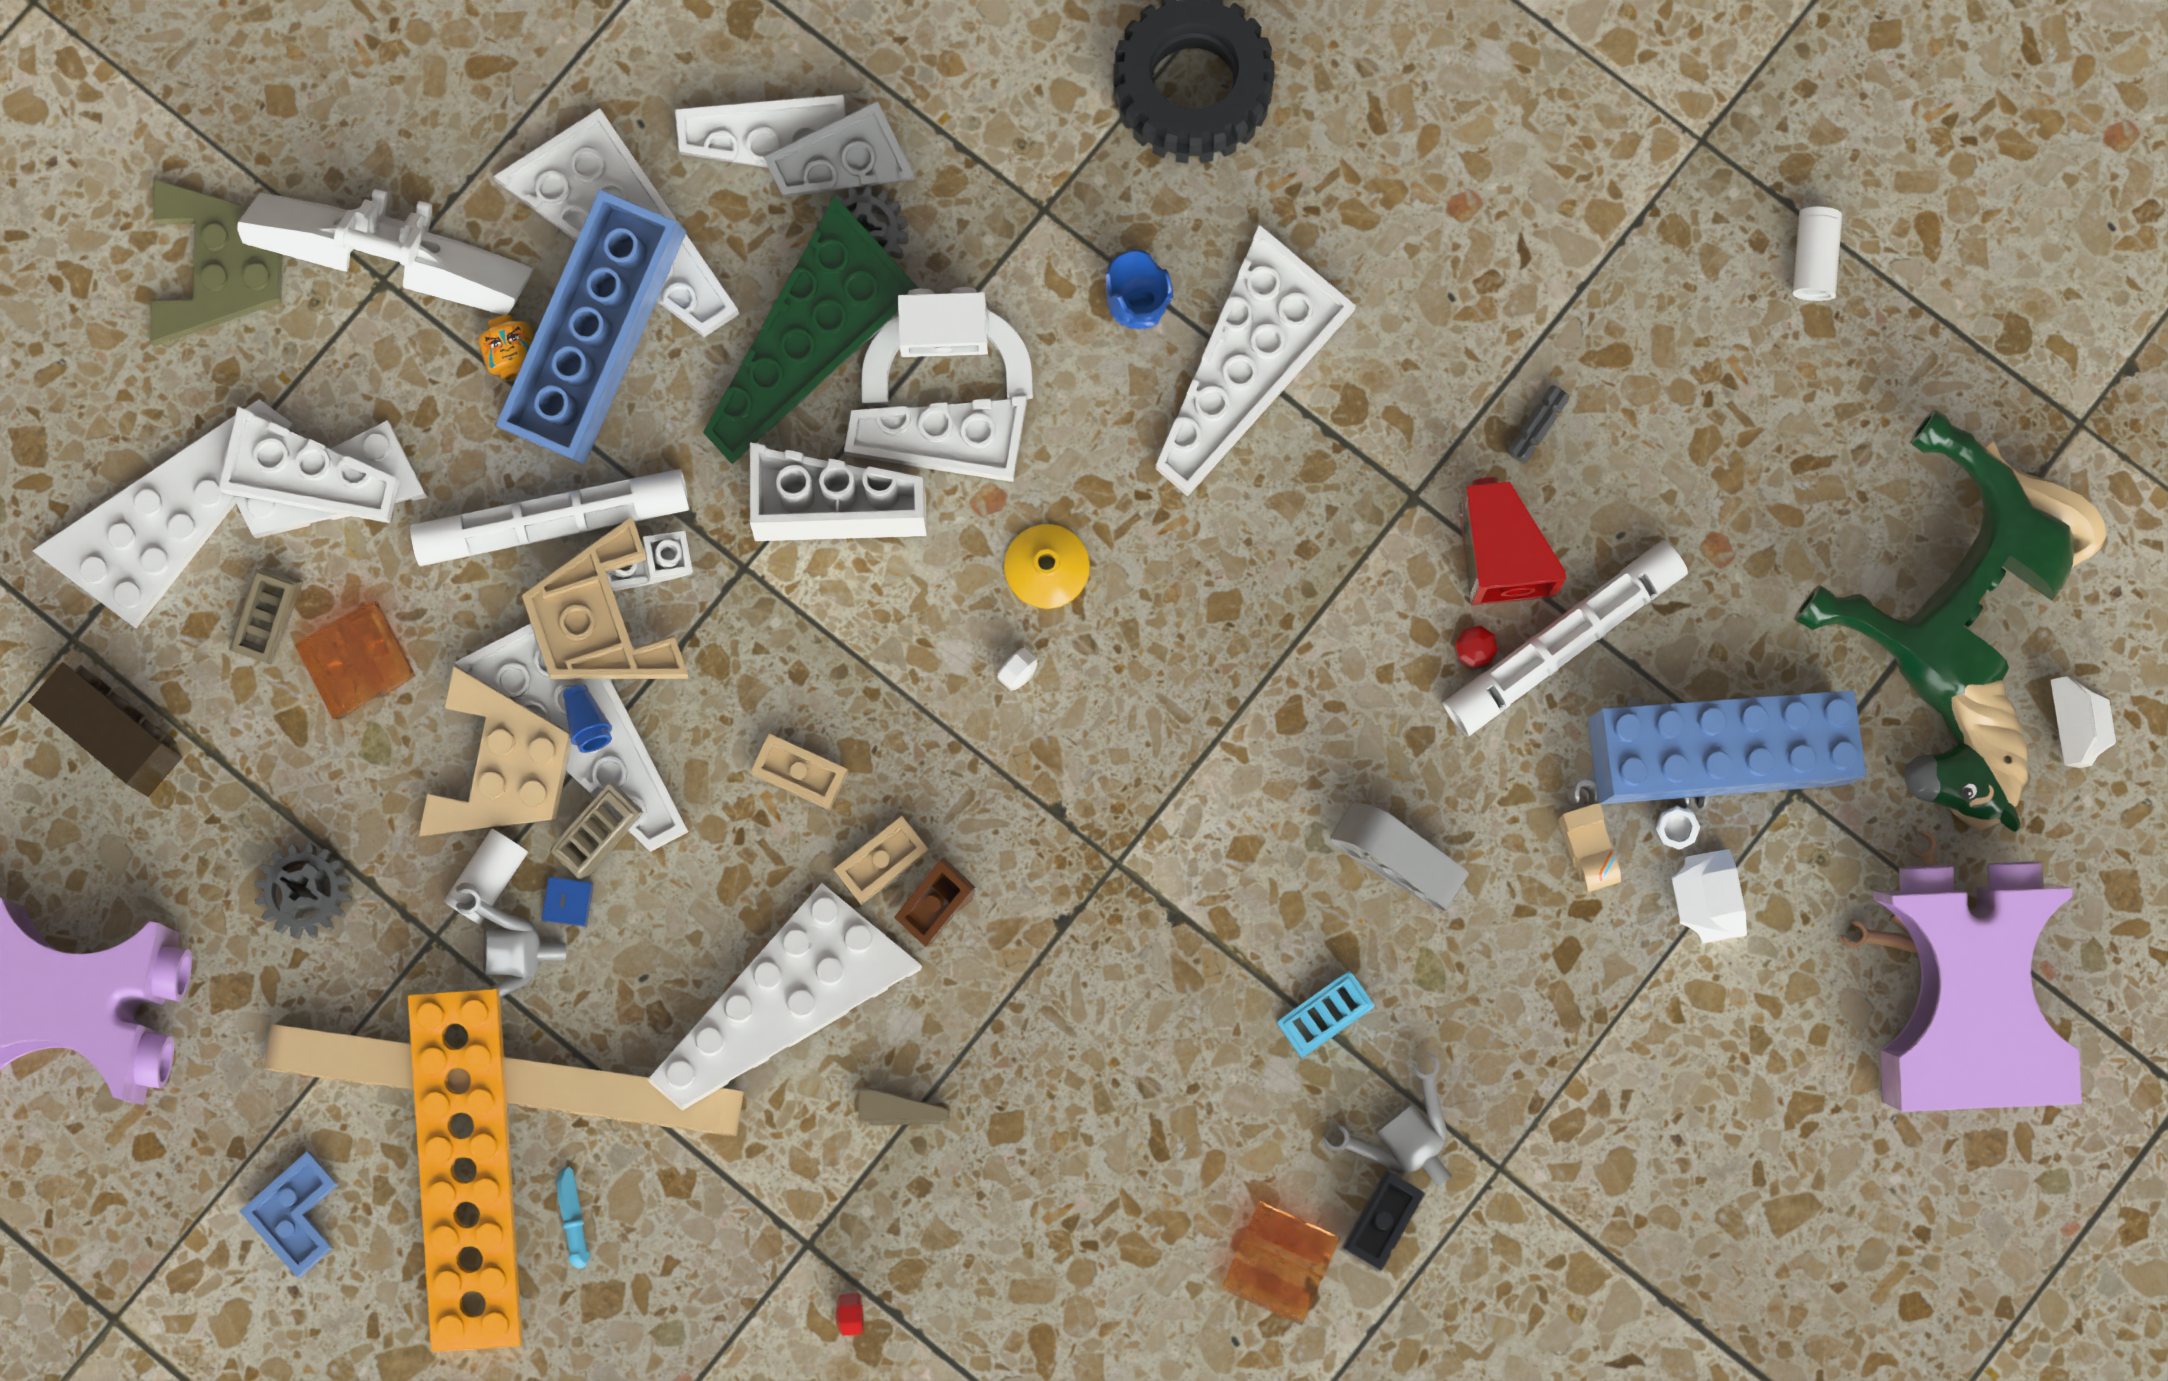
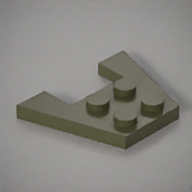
(228, 274)

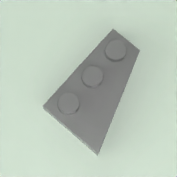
(842, 155)

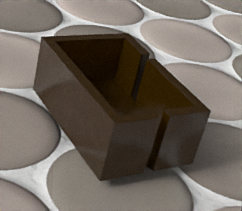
(107, 727)

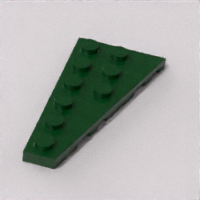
(824, 314)

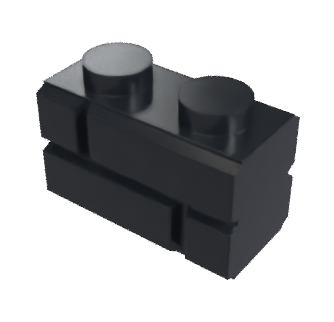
(1382, 1221)

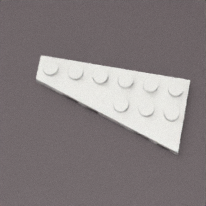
(563, 183)
(1261, 341)
(151, 530)
(518, 671)
(795, 986)

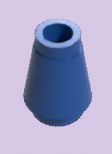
(586, 721)

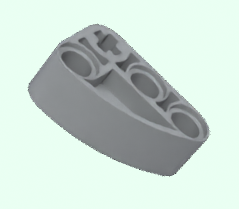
(1399, 854)

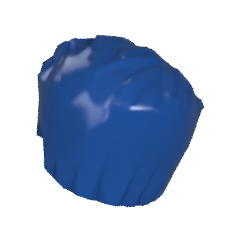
(1137, 290)

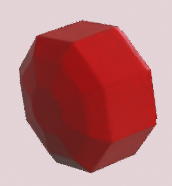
(1476, 647)
(849, 1314)

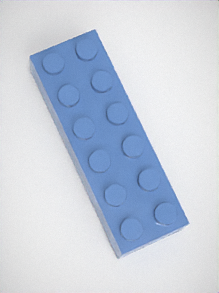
(591, 327)
(1726, 747)

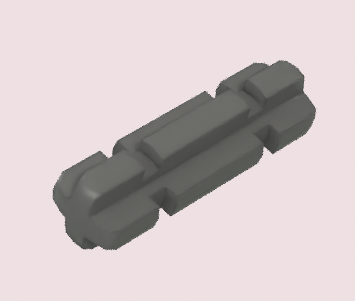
(1538, 424)

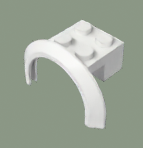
(944, 327)

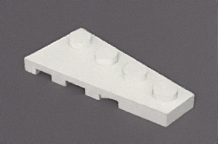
(755, 129)
(289, 469)

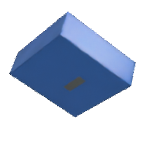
(567, 902)

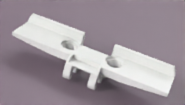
(431, 261)

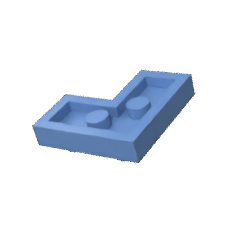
(281, 1213)

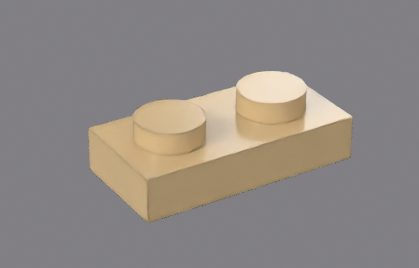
(799, 771)
(881, 860)

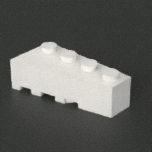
(830, 500)

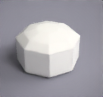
(1017, 669)
(1677, 827)

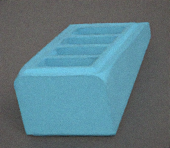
(1355, 991)

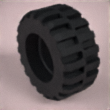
(1189, 130)

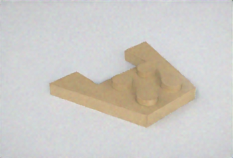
(581, 622)
(516, 768)

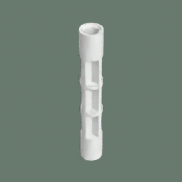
(549, 517)
(1565, 638)

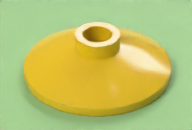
(1046, 587)

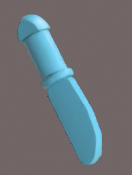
(571, 1216)

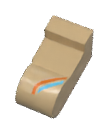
(1590, 847)

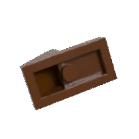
(935, 902)

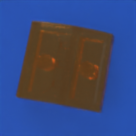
(355, 660)
(1280, 1263)

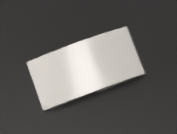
(665, 560)

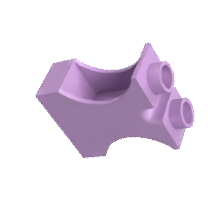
(90, 1000)
(1976, 1015)

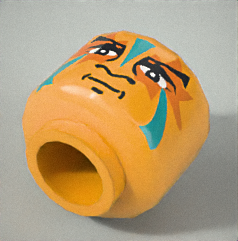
(505, 346)

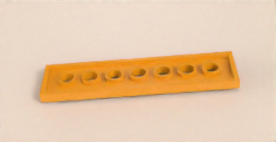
(441, 1189)

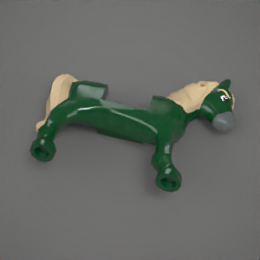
(2030, 533)

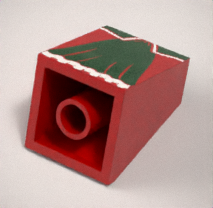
(1505, 547)

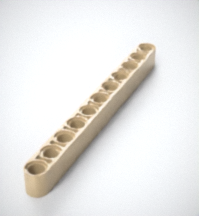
(527, 1082)

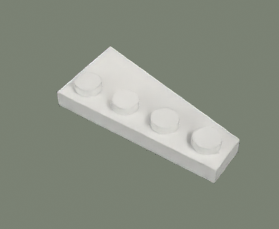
(953, 438)
(374, 447)

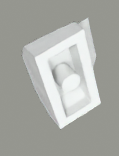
(2082, 721)
(1710, 896)

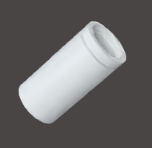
(1817, 253)
(488, 871)

